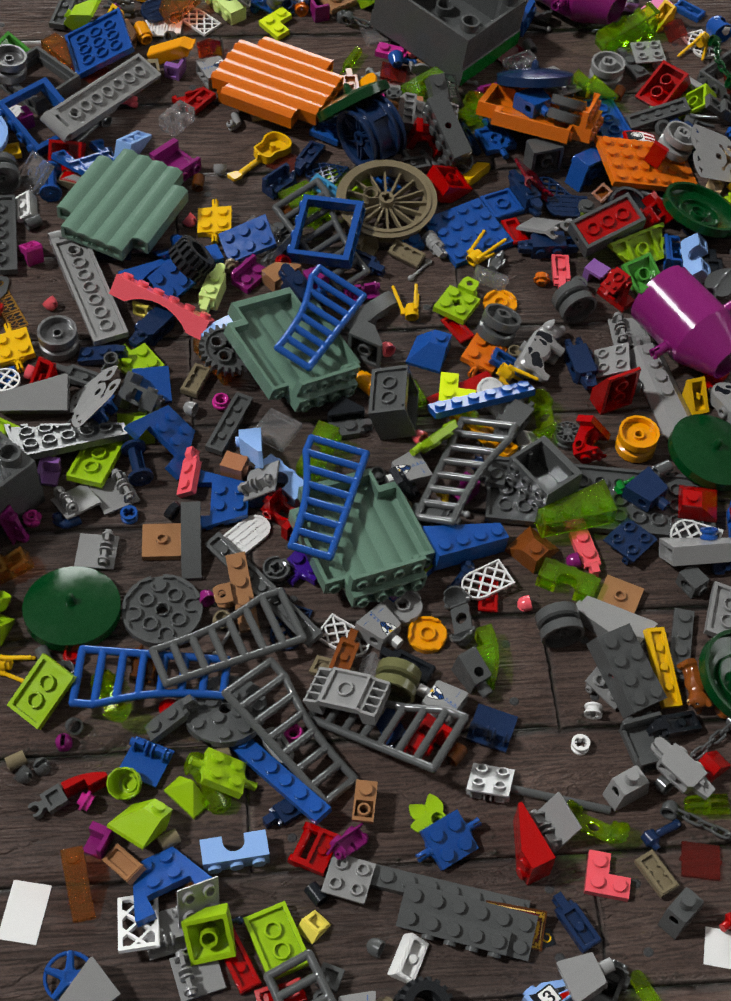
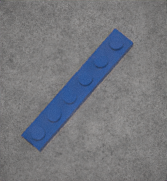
(481, 399)
(282, 781)

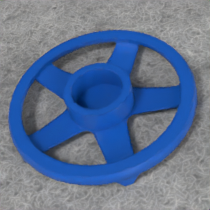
(65, 976)

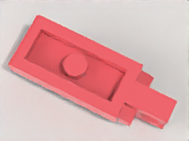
(560, 269)
(189, 473)
(588, 555)

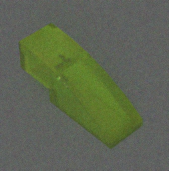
(594, 85)
(489, 650)

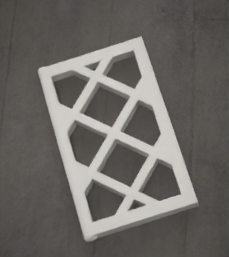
(139, 943)

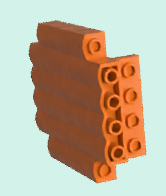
(276, 81)
(498, 106)

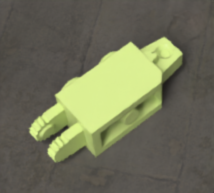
(213, 289)

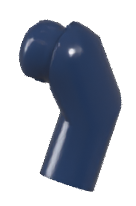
(62, 522)

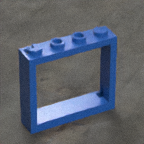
(50, 92)
(326, 259)

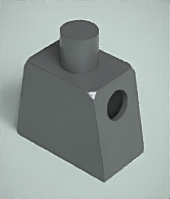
(473, 672)
(684, 909)

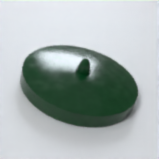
(352, 98)
(699, 209)
(703, 450)
(71, 608)
(716, 670)

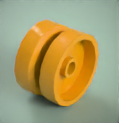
(637, 439)

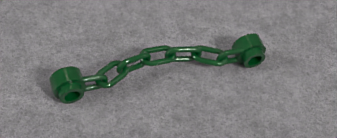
(715, 42)

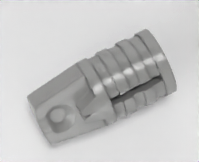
(434, 244)

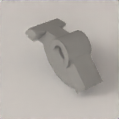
(418, 68)

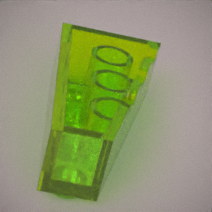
(632, 28)
(577, 511)

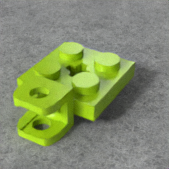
(464, 295)

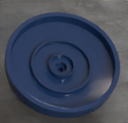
(535, 77)

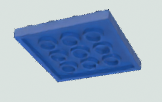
(99, 43)
(461, 227)

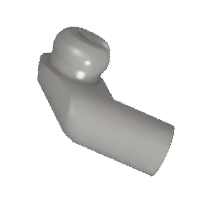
(235, 122)

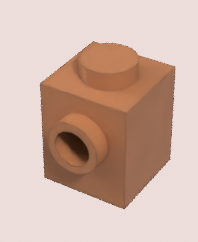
(234, 466)

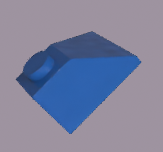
(430, 350)

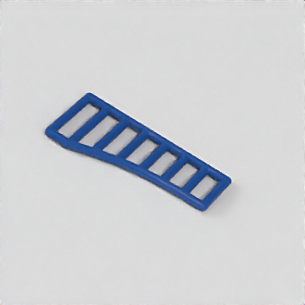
(339, 325)
(306, 500)
(138, 694)

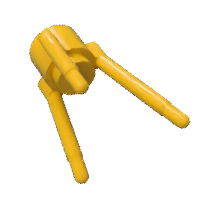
(701, 41)
(476, 256)
(411, 310)
(506, 372)
(6, 664)

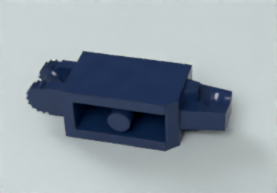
(529, 198)
(542, 246)
(294, 280)
(153, 327)
(580, 363)

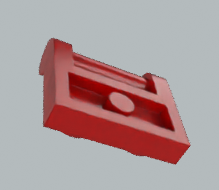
(317, 859)

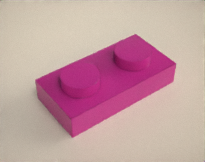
(384, 49)

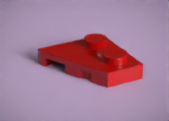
(197, 98)

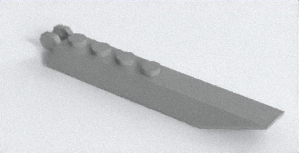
(658, 385)

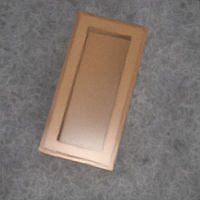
(123, 864)

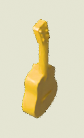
(267, 151)

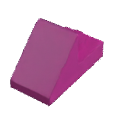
(32, 252)

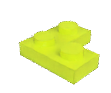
(274, 23)
(449, 387)

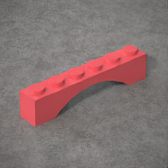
(128, 288)

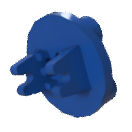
(109, 407)

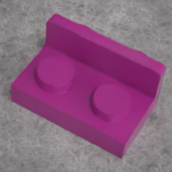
(247, 275)

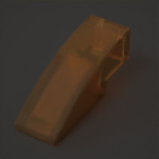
(15, 564)

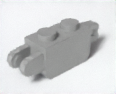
(681, 769)

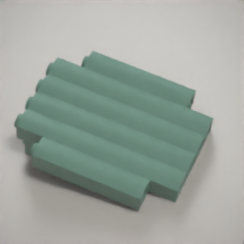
(122, 204)
(260, 325)
(379, 548)

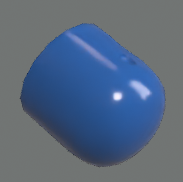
(716, 25)

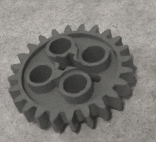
(214, 355)

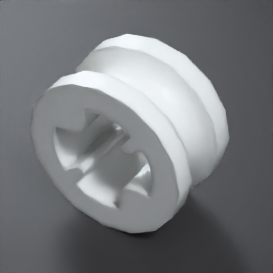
(593, 710)
(580, 750)

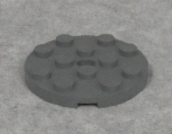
(149, 595)
(221, 728)

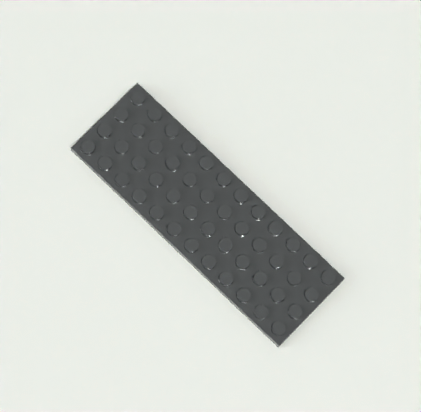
(508, 506)

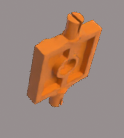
(478, 355)

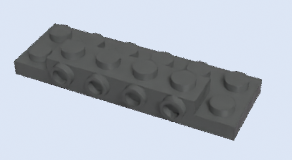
(467, 922)

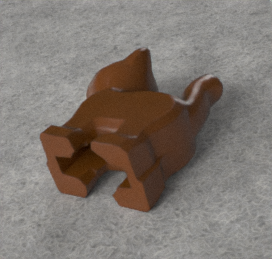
(151, 672)

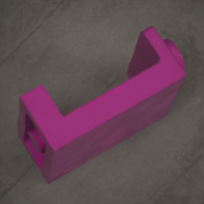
(175, 157)

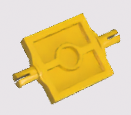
(214, 221)
(15, 347)

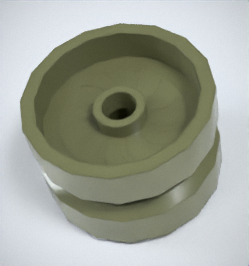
(403, 678)

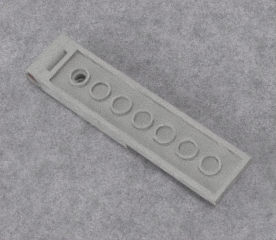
(100, 98)
(88, 289)

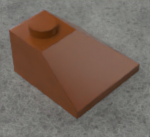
(531, 549)

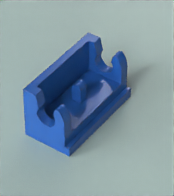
(671, 251)

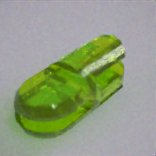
(714, 805)

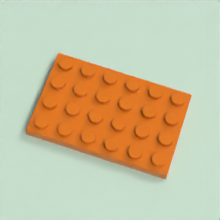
(626, 165)

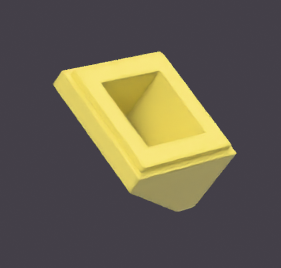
(140, 309)
(313, 926)

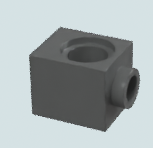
(692, 581)

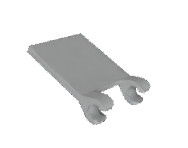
(544, 226)

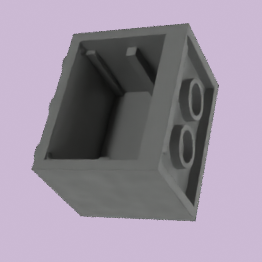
(393, 402)
(542, 473)

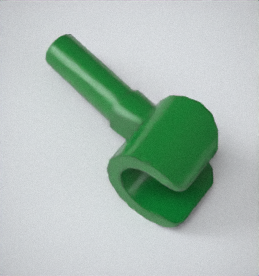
(621, 484)

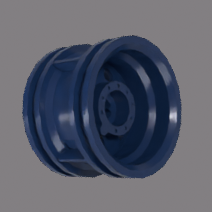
(371, 130)

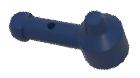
(466, 567)
(652, 837)

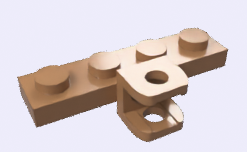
(240, 589)

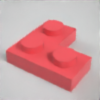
(601, 883)

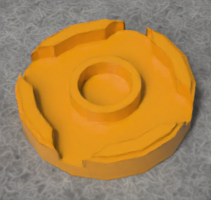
(500, 297)
(427, 635)

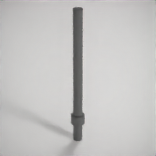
(547, 796)

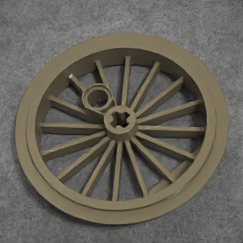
(386, 202)

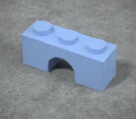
(692, 251)
(289, 478)
(218, 858)

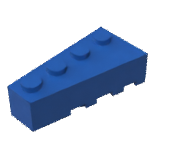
(584, 169)
(465, 542)

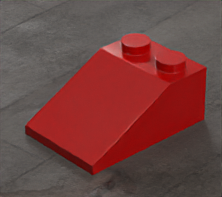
(664, 85)
(615, 391)
(532, 852)

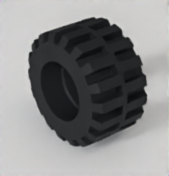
(191, 258)
(424, 989)

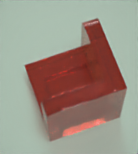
(675, 30)
(209, 48)

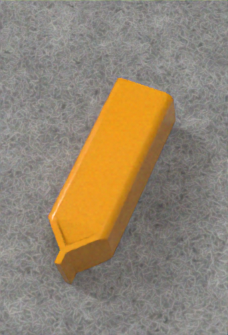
(171, 50)

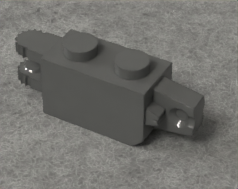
(516, 412)

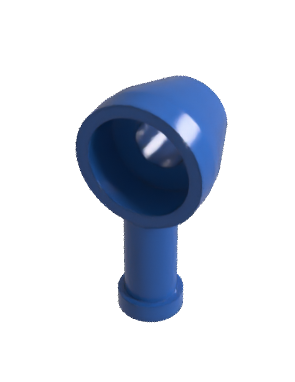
(396, 59)

